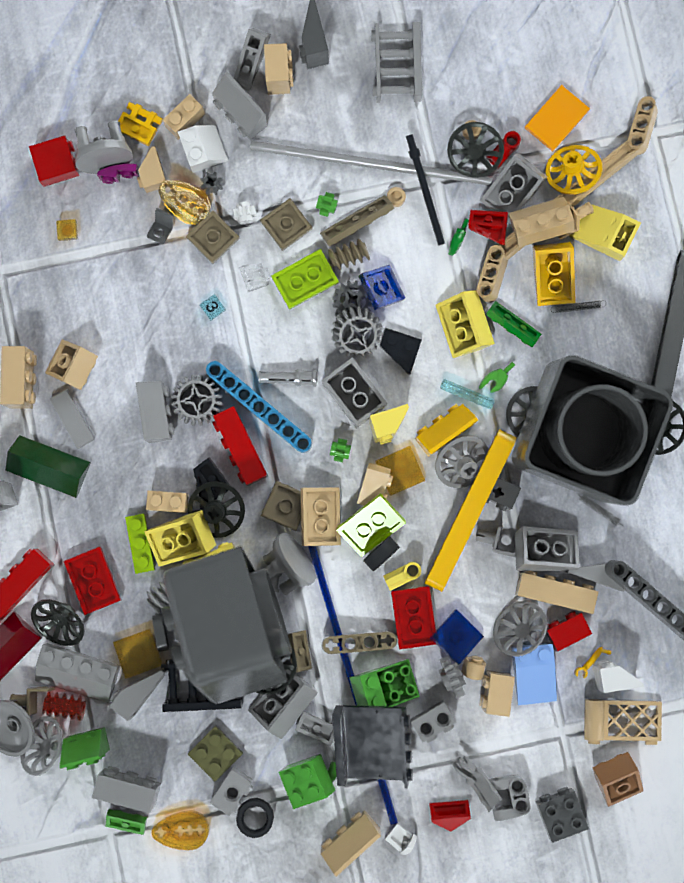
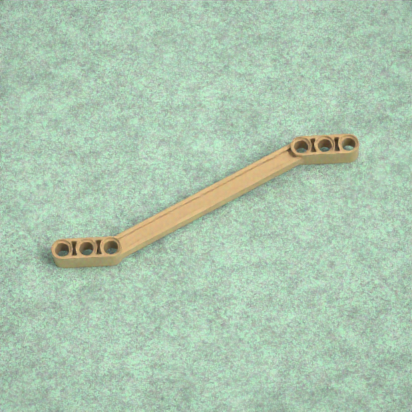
(610, 164)

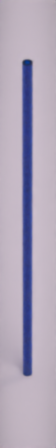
(346, 662)

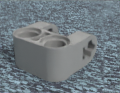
(511, 811)

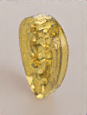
(192, 194)
(185, 842)

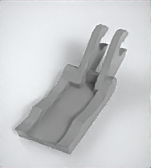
(479, 782)

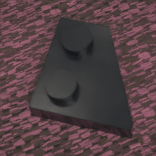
(205, 473)

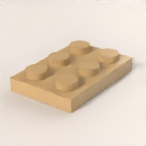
(320, 516)

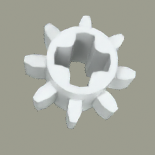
(244, 212)

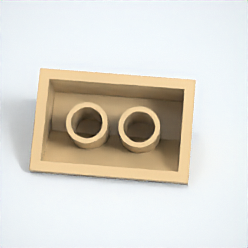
(542, 221)
(350, 842)

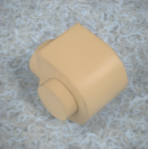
(474, 667)

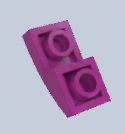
(112, 174)

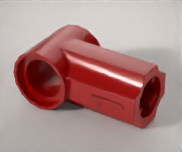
(508, 149)

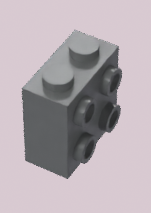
(561, 814)

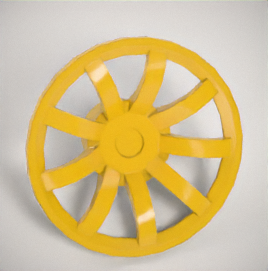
(573, 165)

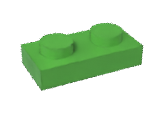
(125, 821)

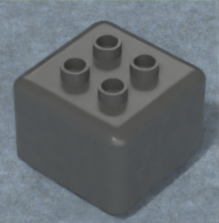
(592, 430)
(226, 625)

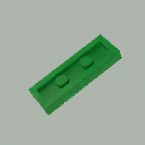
(513, 324)

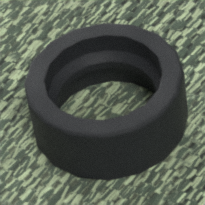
(381, 553)
(257, 832)

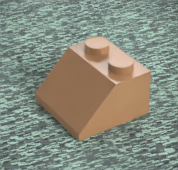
(618, 778)

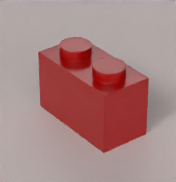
(568, 630)

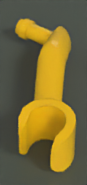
(592, 659)

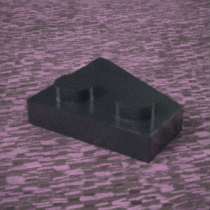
(401, 348)

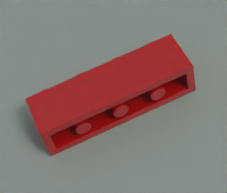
(240, 445)
(22, 579)

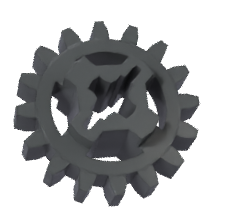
(346, 291)

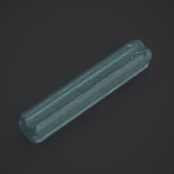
(467, 394)

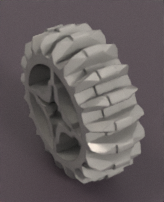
(363, 328)
(188, 401)

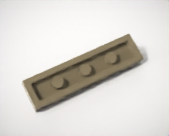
(357, 220)

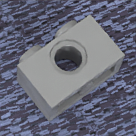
(223, 800)

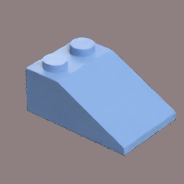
(535, 675)

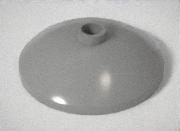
(16, 729)

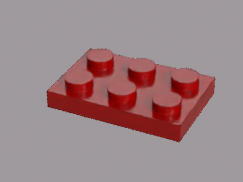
(92, 580)
(413, 617)

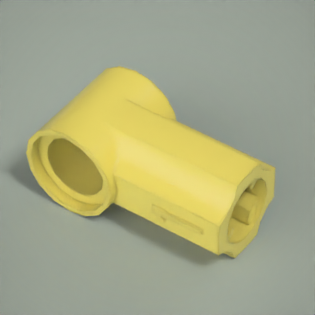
(400, 576)

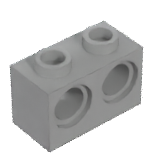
(430, 716)

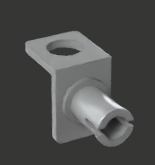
(492, 538)

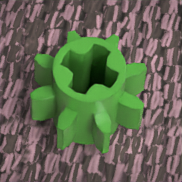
(326, 204)
(340, 450)

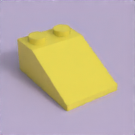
(180, 538)

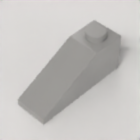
(251, 57)
(597, 574)

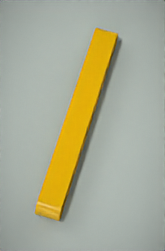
(470, 510)

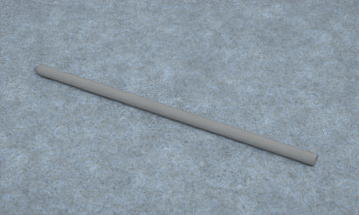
(365, 162)

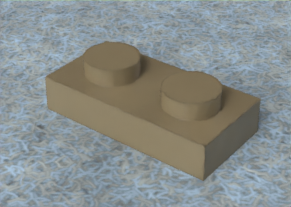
(299, 644)

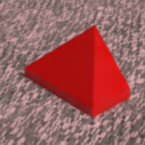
(450, 814)

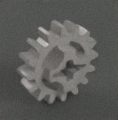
(452, 677)

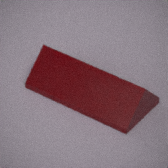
(15, 642)

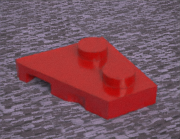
(489, 224)

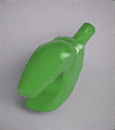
(499, 376)

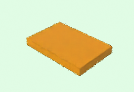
(557, 118)

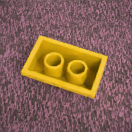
(445, 428)

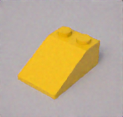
(554, 273)

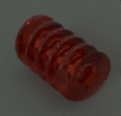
(64, 706)

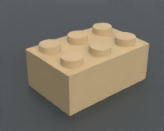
(17, 377)

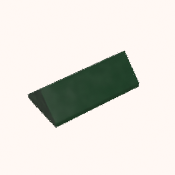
(47, 466)

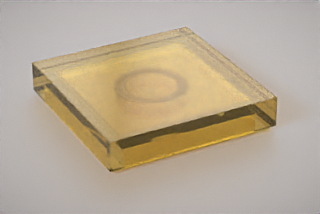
(403, 468)
(137, 653)

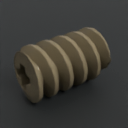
(348, 254)

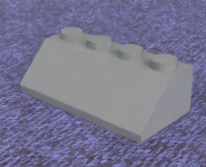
(76, 672)

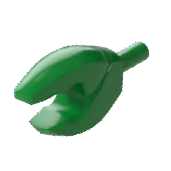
(458, 238)

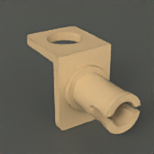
(578, 214)

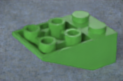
(385, 685)
(84, 747)

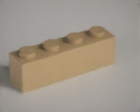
(556, 592)

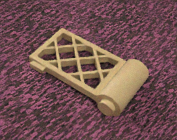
(597, 723)

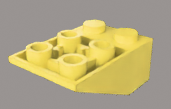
(607, 232)

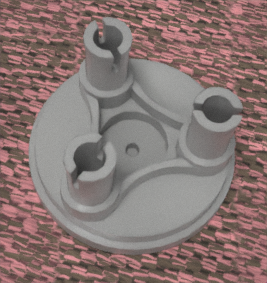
(101, 153)
(292, 560)

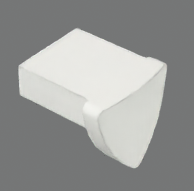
(401, 839)

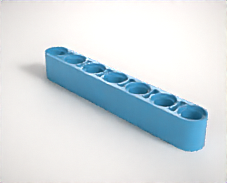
(253, 399)

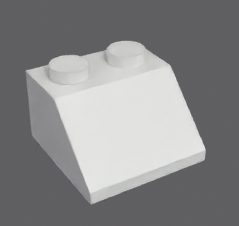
(202, 147)
(612, 677)

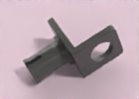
(163, 221)

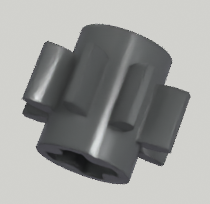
(211, 177)

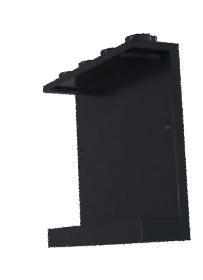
(372, 743)

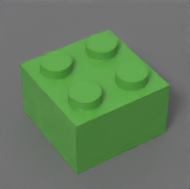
(306, 781)

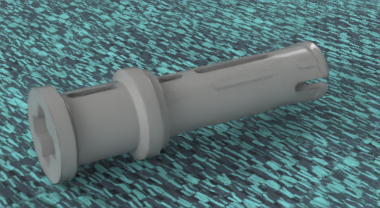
(298, 377)

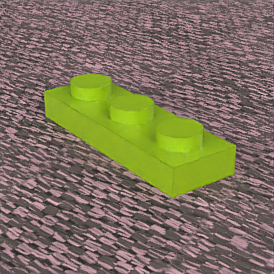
(139, 544)

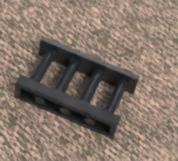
(192, 702)

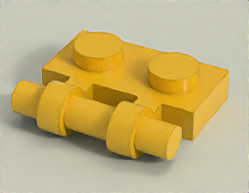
(137, 129)

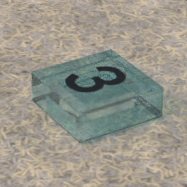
(212, 307)

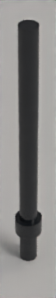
(414, 154)

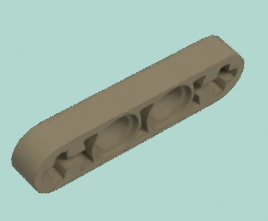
(359, 642)

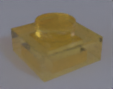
(67, 230)

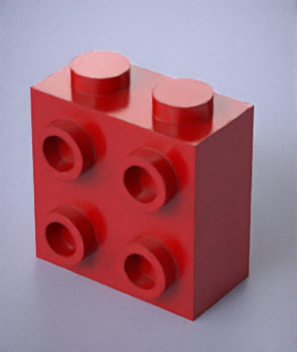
(54, 160)

